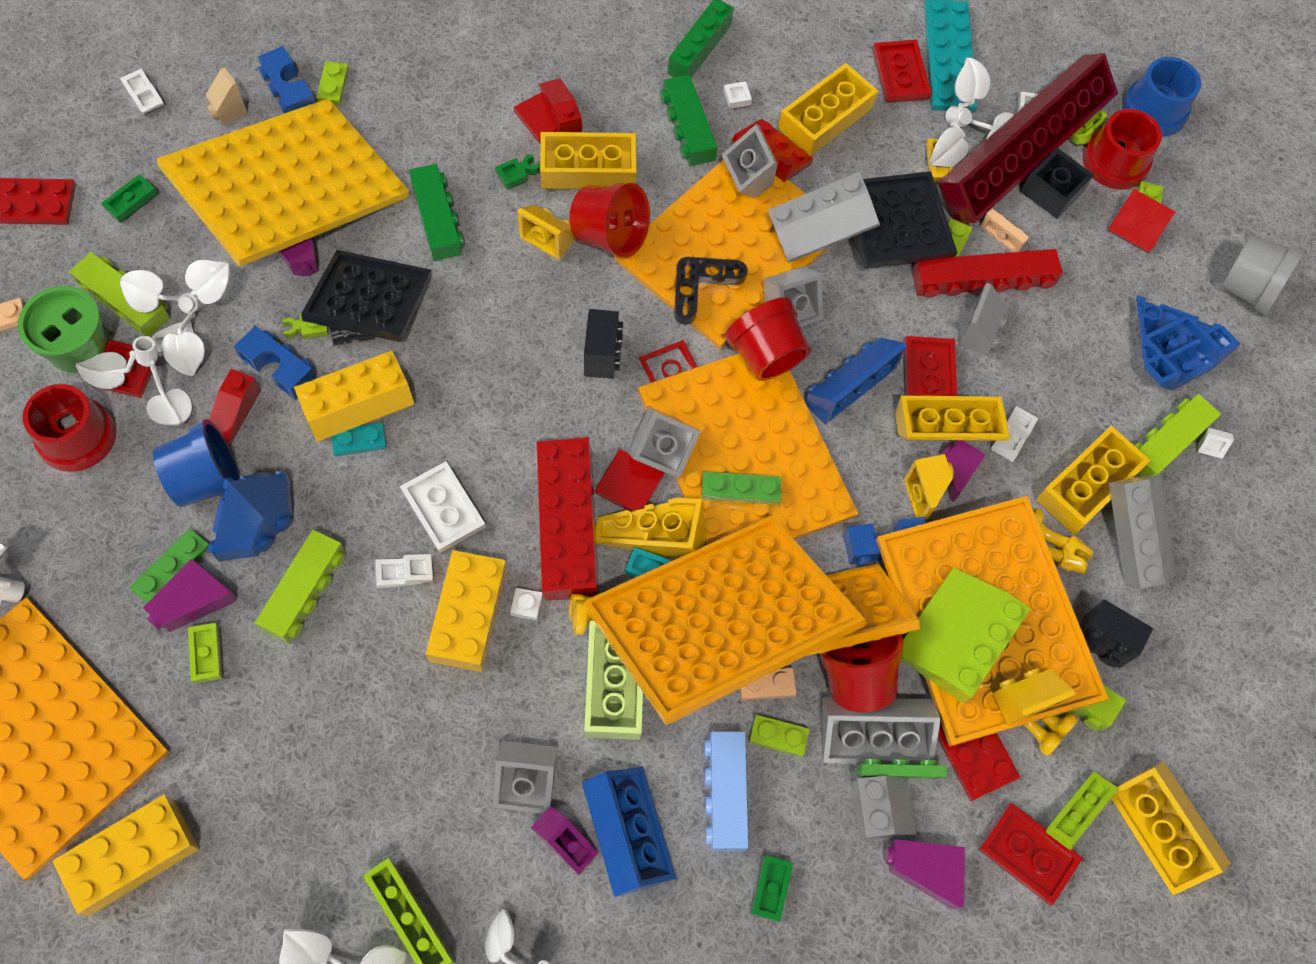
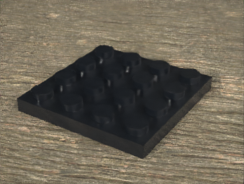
(910, 222)
(367, 295)

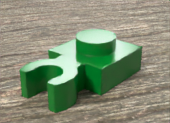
(514, 173)

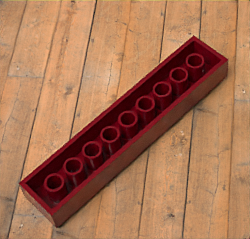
(1028, 138)

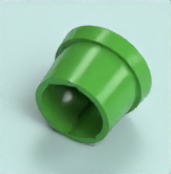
(66, 311)

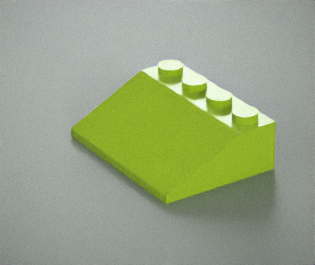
(962, 633)

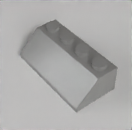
(824, 217)
(1142, 531)
(899, 731)

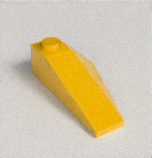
(661, 529)

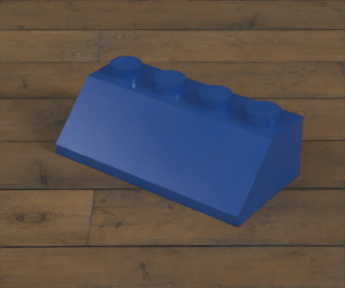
(854, 378)
(628, 830)

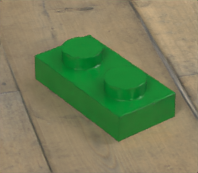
(129, 198)
(772, 888)

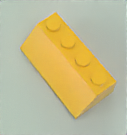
(951, 418)
(1169, 829)

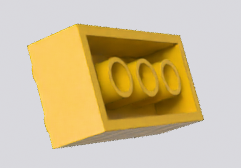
(827, 109)
(586, 159)
(354, 395)
(1085, 483)
(467, 611)
(125, 855)

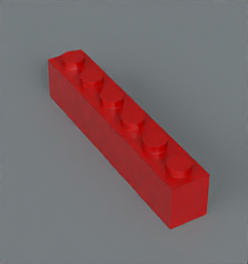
(1000, 270)

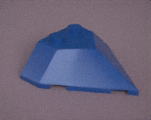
(1178, 345)
(251, 515)

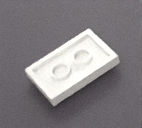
(442, 507)

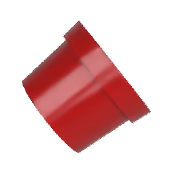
(1120, 166)
(611, 217)
(769, 338)
(78, 445)
(865, 674)

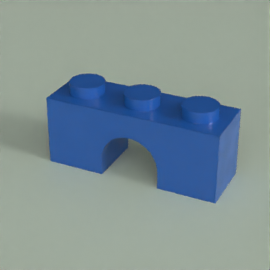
(279, 69)
(261, 348)
(862, 544)

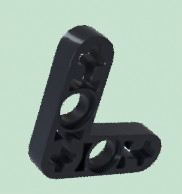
(698, 275)

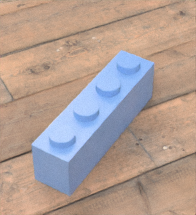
(727, 792)

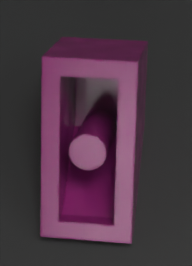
(964, 462)
(564, 839)

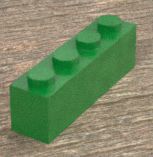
(701, 39)
(689, 120)
(435, 212)

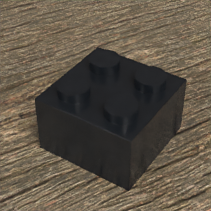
(1057, 183)
(603, 344)
(1114, 634)

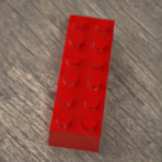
(567, 518)

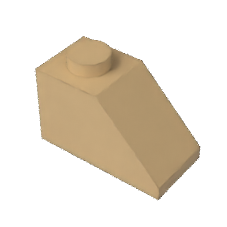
(225, 98)

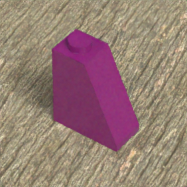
(301, 257)
(187, 597)
(930, 868)

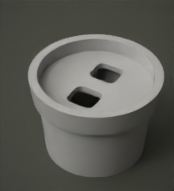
(1261, 272)

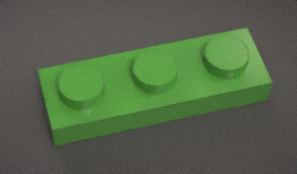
(741, 488)
(159, 573)
(902, 768)

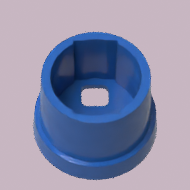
(1179, 86)
(195, 464)

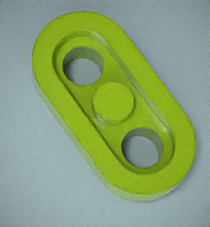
(1090, 128)

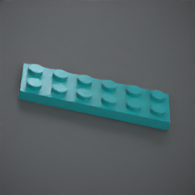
(947, 49)

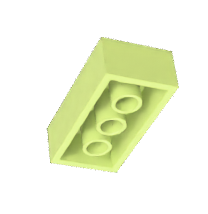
(611, 693)

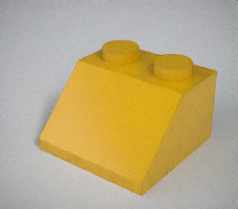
(545, 230)
(927, 483)
(1031, 695)

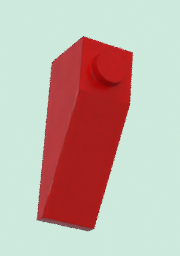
(561, 106)
(234, 403)

